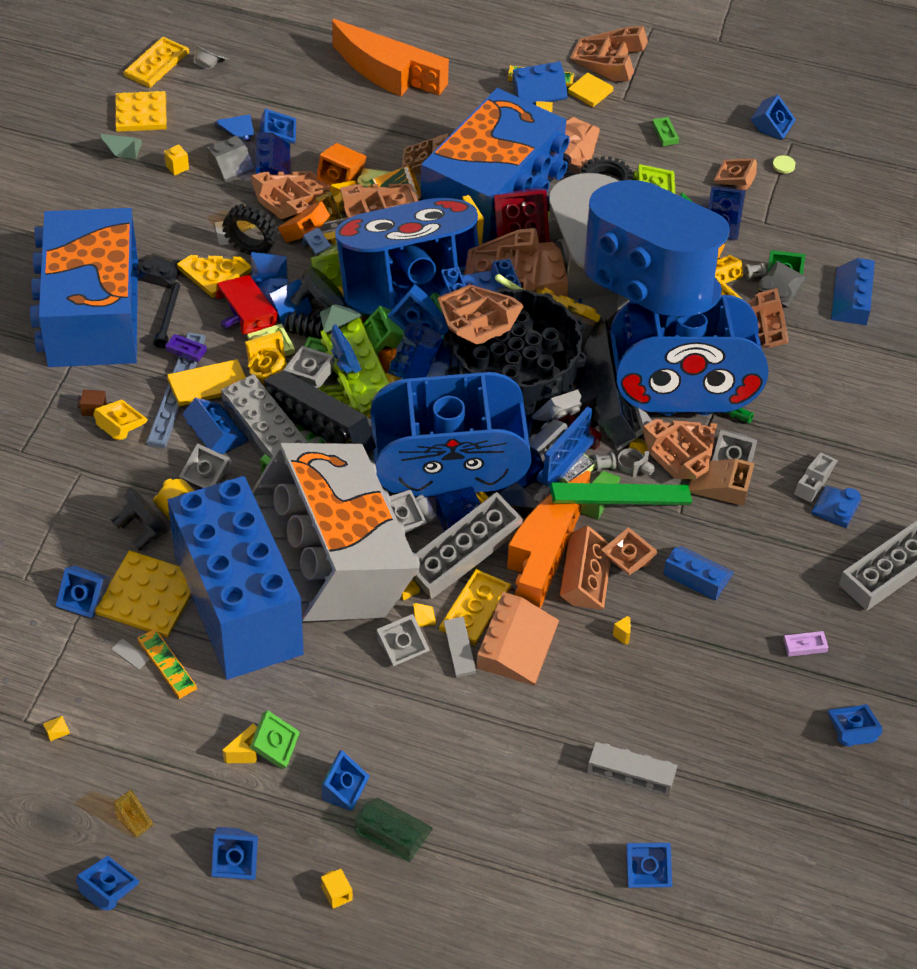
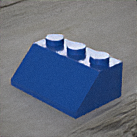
(540, 83)
(213, 426)
(697, 572)

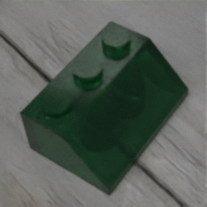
(391, 828)

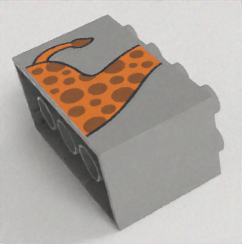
(335, 530)

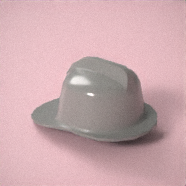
(205, 59)

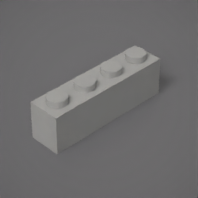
(632, 769)

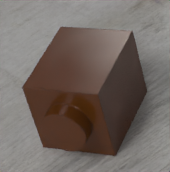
(90, 401)

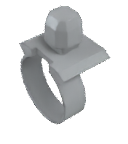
(646, 467)

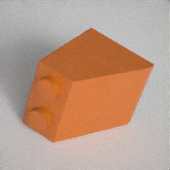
(340, 165)

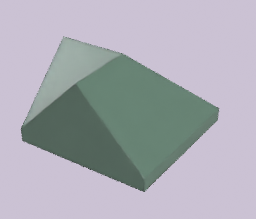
(123, 146)
(338, 315)

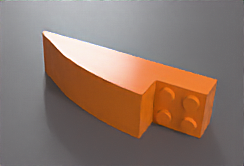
(388, 61)
(541, 544)

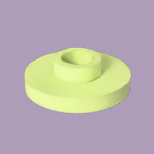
(784, 164)

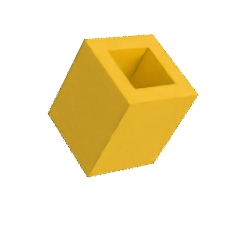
(176, 160)
(336, 888)

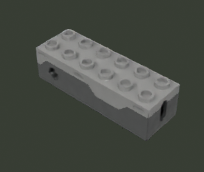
(259, 416)

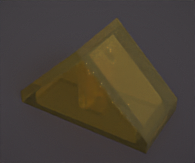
(330, 204)
(132, 814)

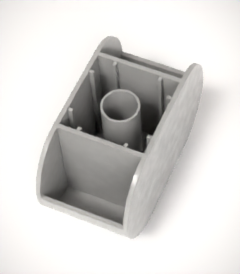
(568, 232)

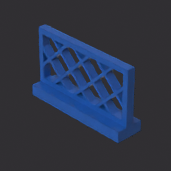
(567, 449)

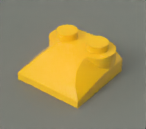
(118, 419)

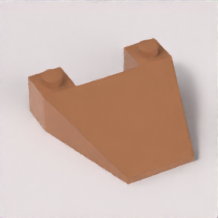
(608, 52)

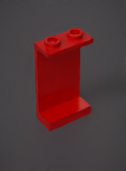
(248, 302)

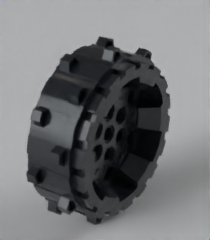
(537, 353)

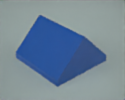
(344, 782)

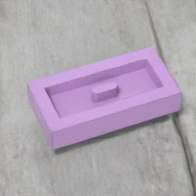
(805, 643)

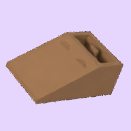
(418, 153)
(724, 481)

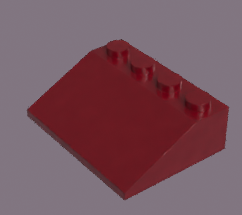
(522, 211)

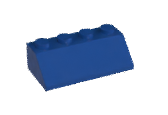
(853, 291)

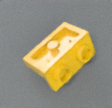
(729, 269)

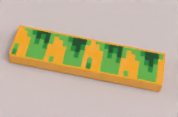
(167, 663)

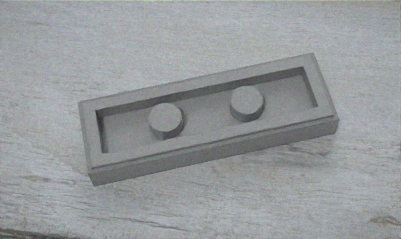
(459, 647)

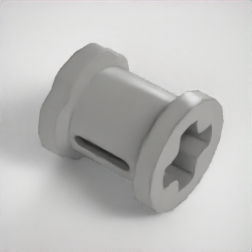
(755, 271)
(605, 461)

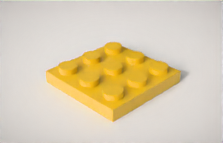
(141, 111)

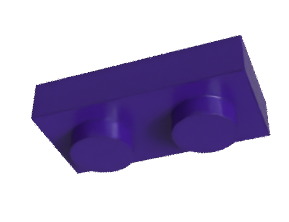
(186, 348)

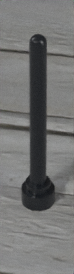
(161, 337)

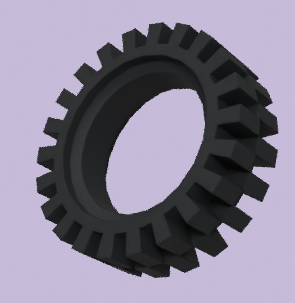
(608, 166)
(256, 218)

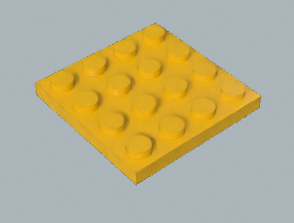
(146, 594)

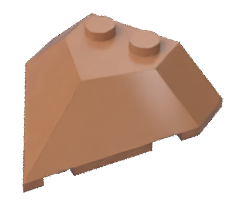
(680, 446)

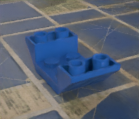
(485, 280)

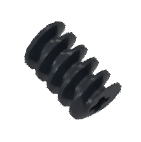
(303, 326)

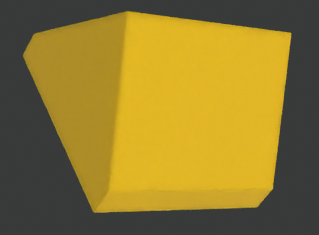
(622, 630)

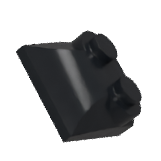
(159, 271)

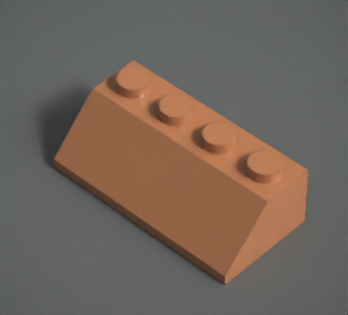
(585, 570)

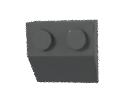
(230, 158)

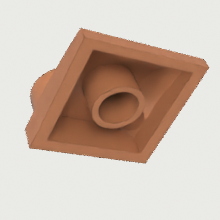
(737, 173)
(629, 551)

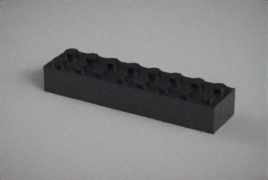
(319, 411)

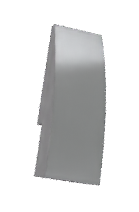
(815, 477)

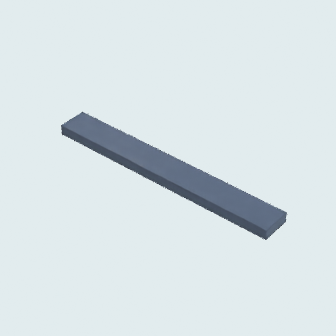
(169, 407)

